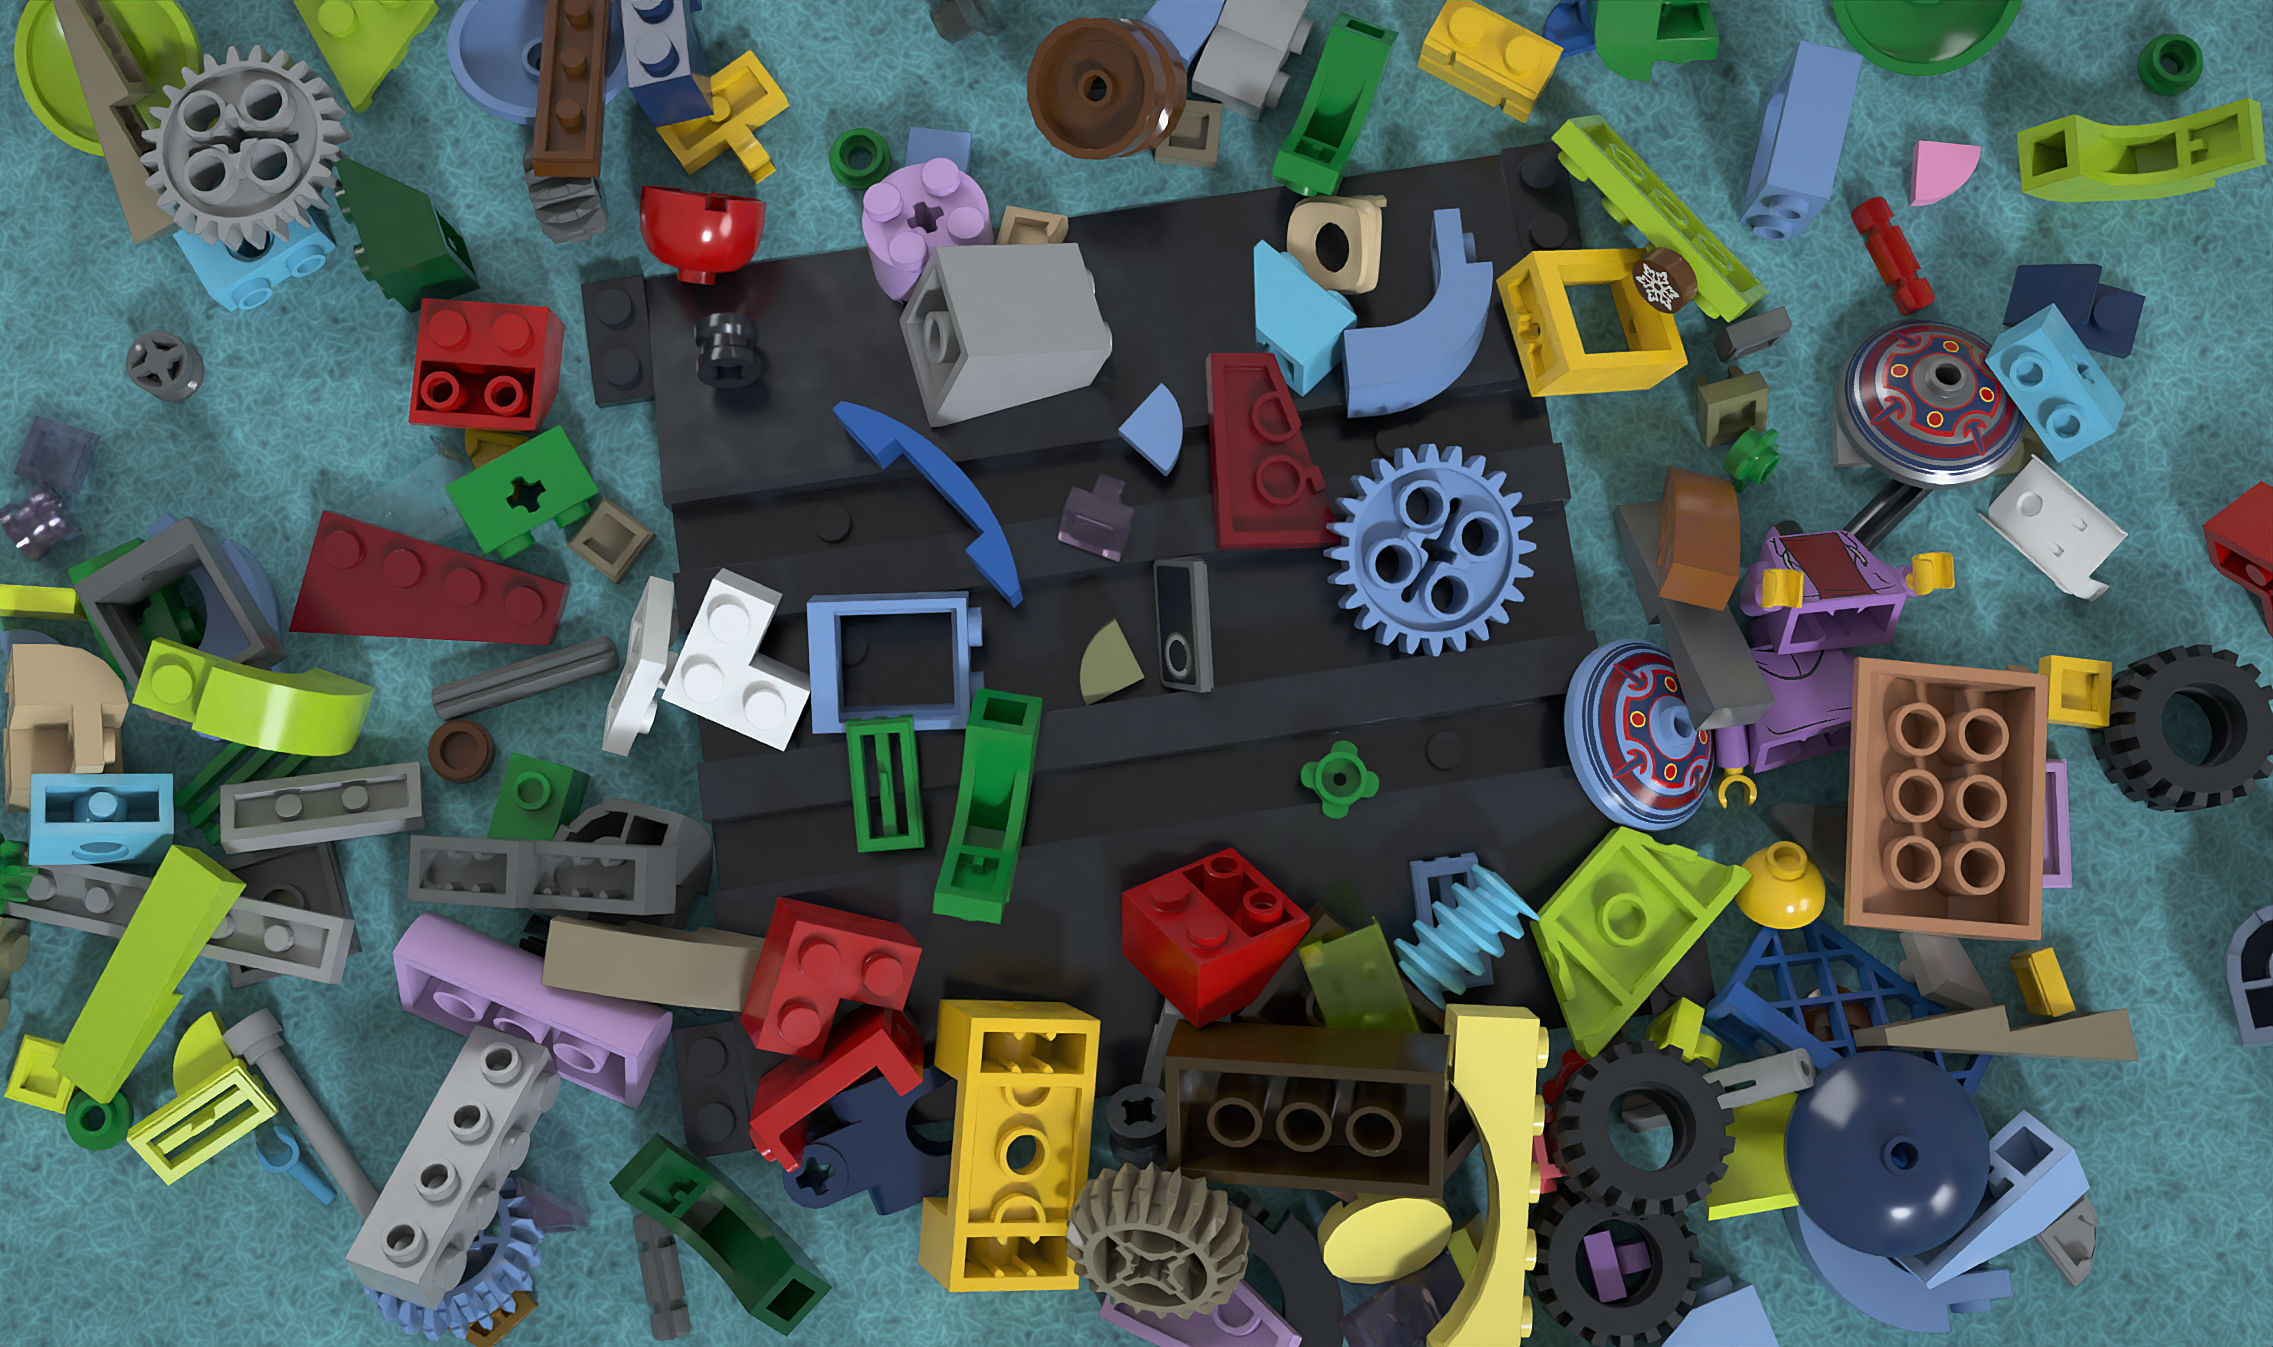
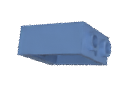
(1800, 140)
(826, 658)

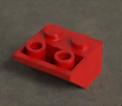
(485, 365)
(1210, 934)

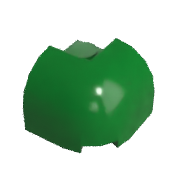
(1644, 31)

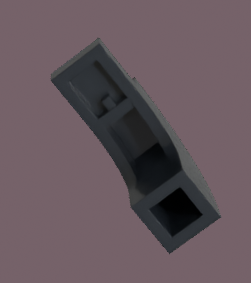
(1307, 1286)

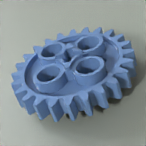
(1478, 579)

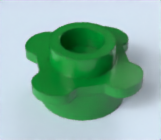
(1752, 458)
(1358, 783)

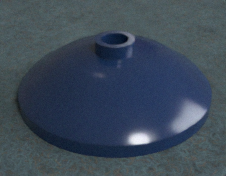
(1843, 1143)

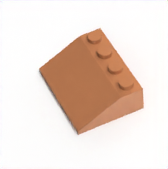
(1946, 800)

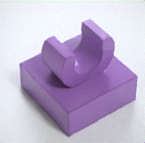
(1608, 1260)

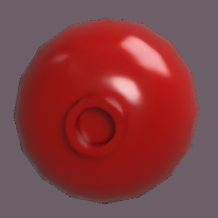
(700, 230)

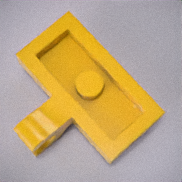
(742, 102)

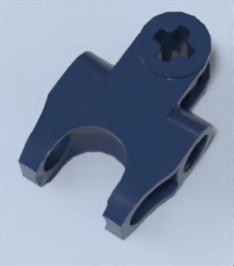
(873, 1148)

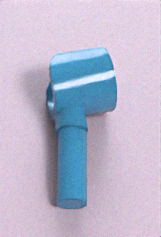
(294, 1165)

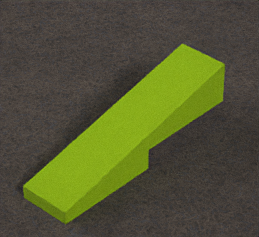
(142, 975)

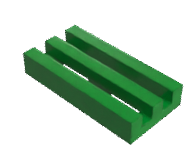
(881, 727)
(201, 815)

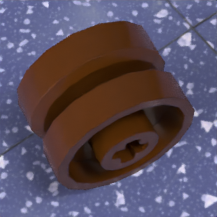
(1106, 87)

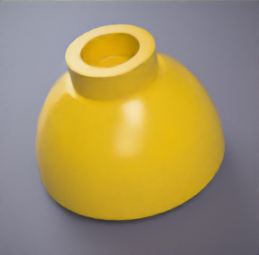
(1784, 887)

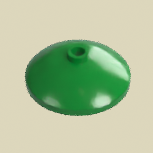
(1924, 34)

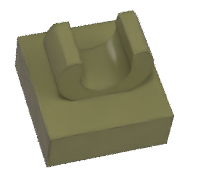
(1731, 406)

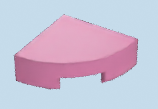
(1940, 170)

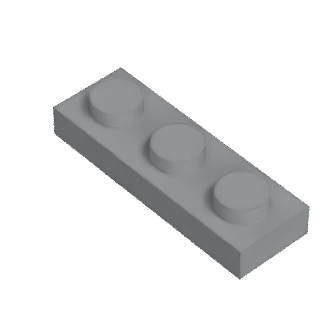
(322, 807)

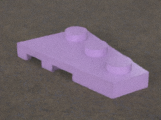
(1240, 1323)

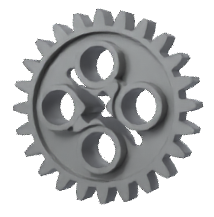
(245, 147)

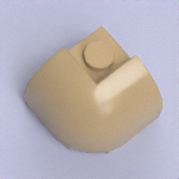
(59, 717)

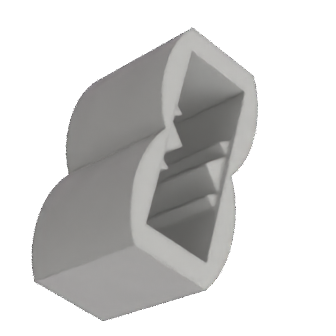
(1249, 53)

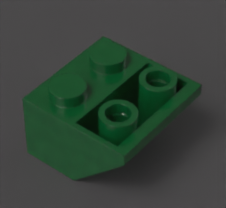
(404, 238)

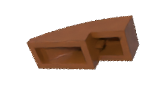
(1698, 539)

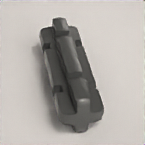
(661, 1279)

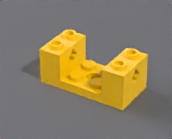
(1017, 1075)

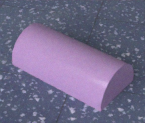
(473, 978)

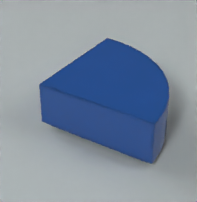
(1570, 28)

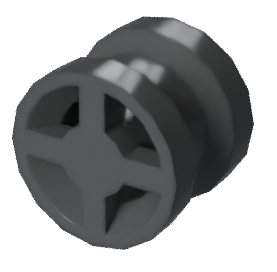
(154, 356)

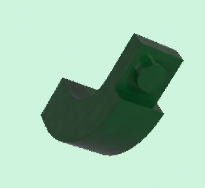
(726, 1228)

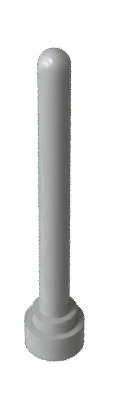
(259, 1043)

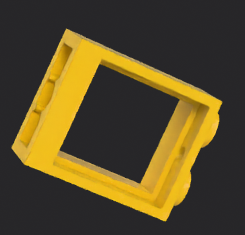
(1556, 359)

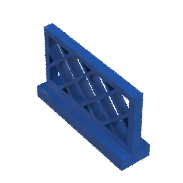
(1763, 1030)

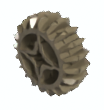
(1157, 1241)

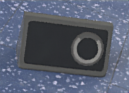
(1183, 623)

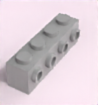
(455, 1168)

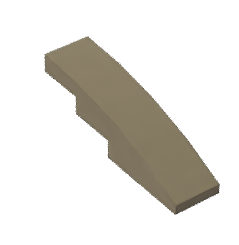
(651, 962)

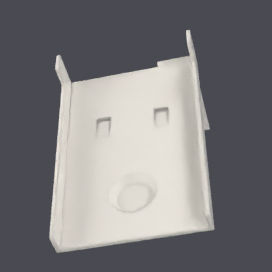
(2056, 528)

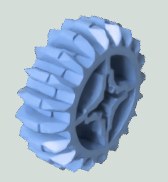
(491, 1275)

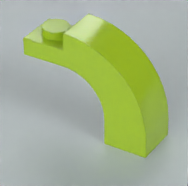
(2104, 162)
(254, 706)

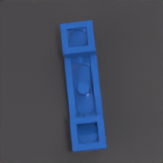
(887, 439)

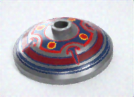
(1914, 423)

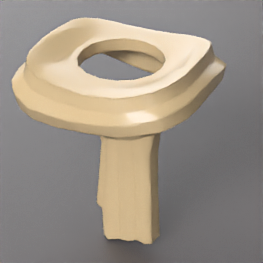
(1362, 224)

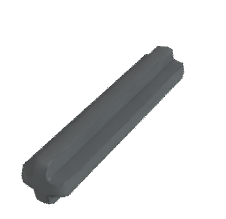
(525, 678)

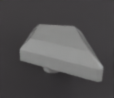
(1942, 971)

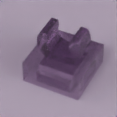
(1097, 519)

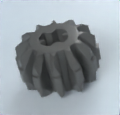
(566, 205)

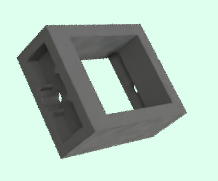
(152, 567)

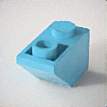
(1297, 318)

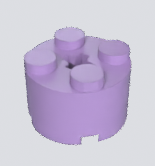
(914, 214)

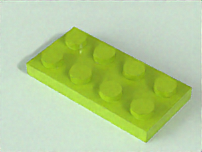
(1642, 198)

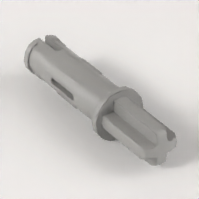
(1773, 1078)

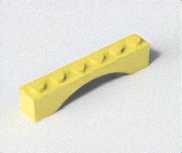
(1495, 1073)

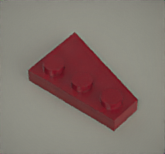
(1260, 465)

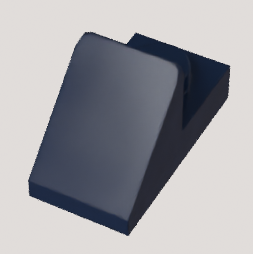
(2097, 313)

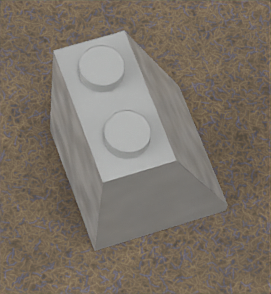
(1002, 328)

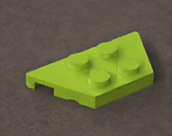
(365, 39)
(1625, 927)

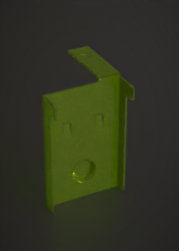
(1358, 983)

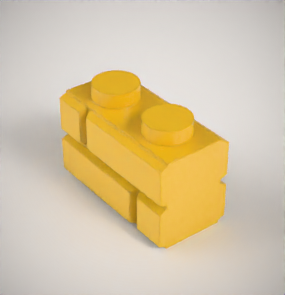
(1489, 57)

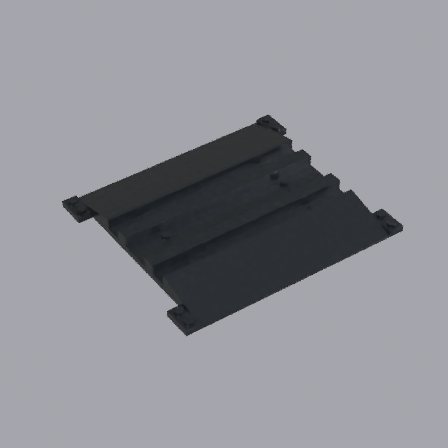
(1153, 772)

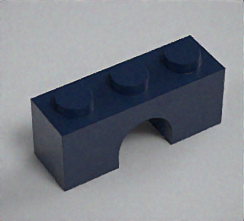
(666, 61)

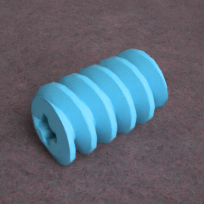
(1462, 935)

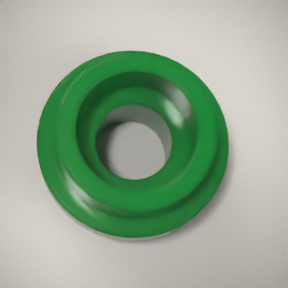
(2183, 52)
(855, 141)
(118, 1119)

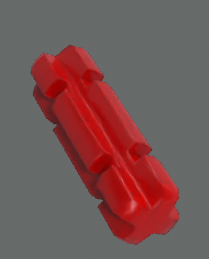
(1892, 256)

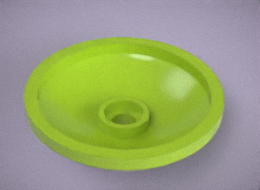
(155, 33)

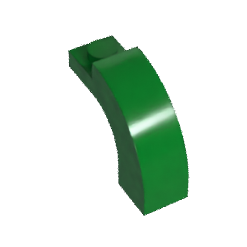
(1335, 108)
(990, 806)

